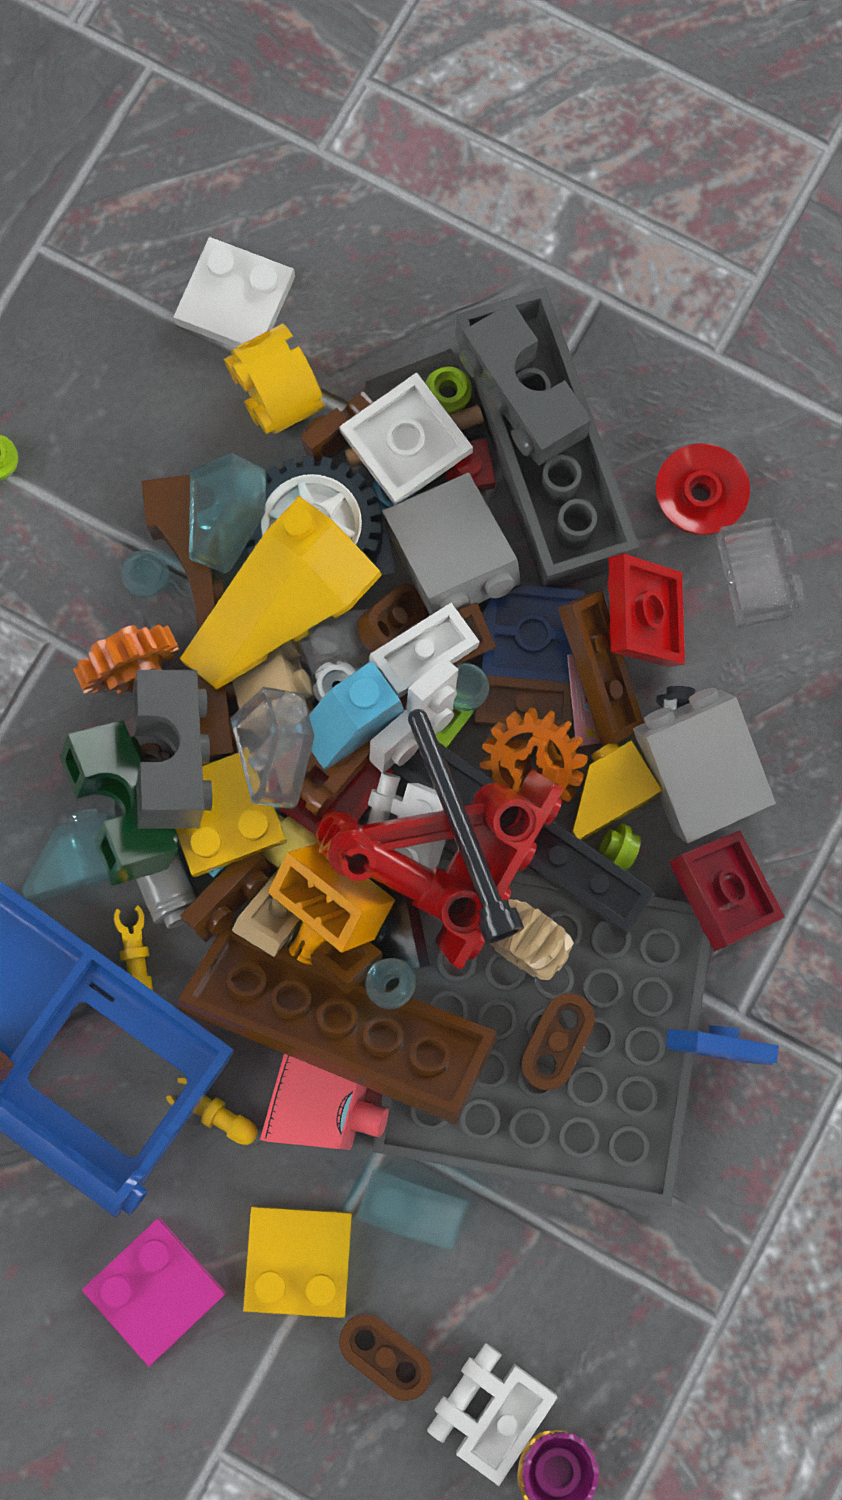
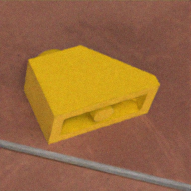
(612, 789)

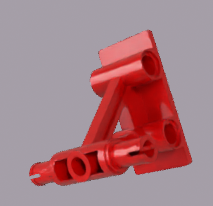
(505, 842)

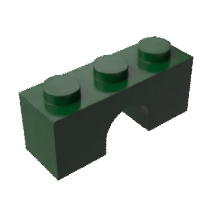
(107, 764)

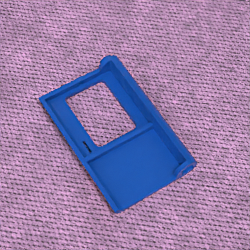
(41, 983)

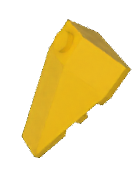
(287, 585)

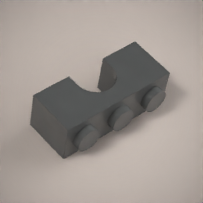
(541, 420)
(172, 790)

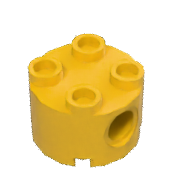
(277, 380)

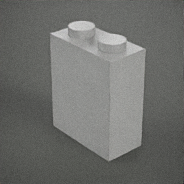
(452, 546)
(704, 764)

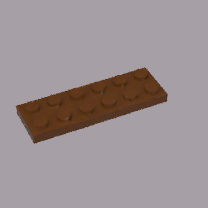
(290, 1006)

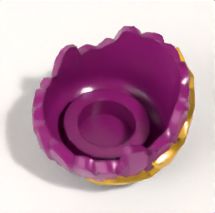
(557, 1468)

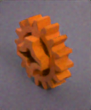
(117, 658)
(515, 753)

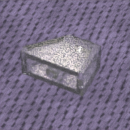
(335, 643)
(274, 745)

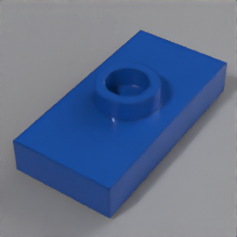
(722, 1043)

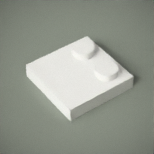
(233, 294)
(406, 439)

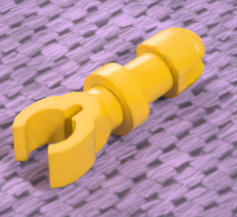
(133, 951)
(214, 1113)

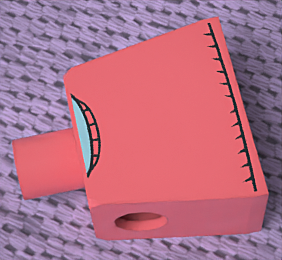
(319, 1108)

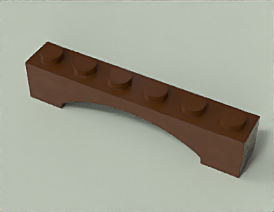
(169, 519)

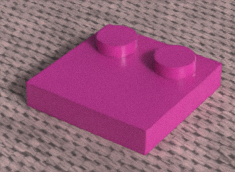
(154, 1291)

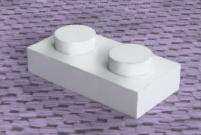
(422, 646)

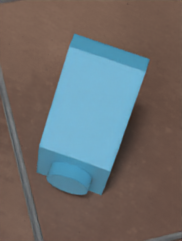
(352, 714)

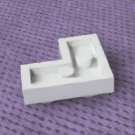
(432, 693)

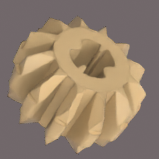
(539, 947)

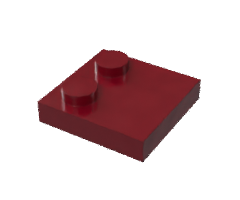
(726, 890)

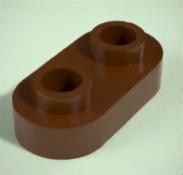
(391, 616)
(559, 1043)
(384, 1356)

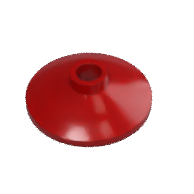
(705, 468)

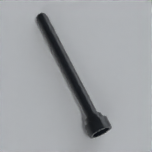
(497, 917)

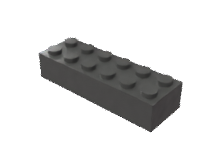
(572, 500)

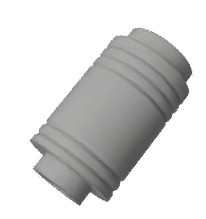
(168, 893)

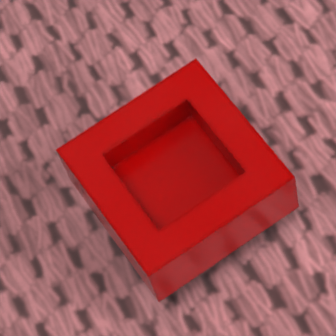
(478, 466)

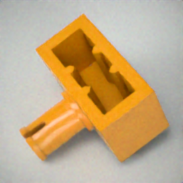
(327, 903)

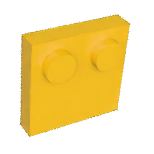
(234, 824)
(297, 1262)

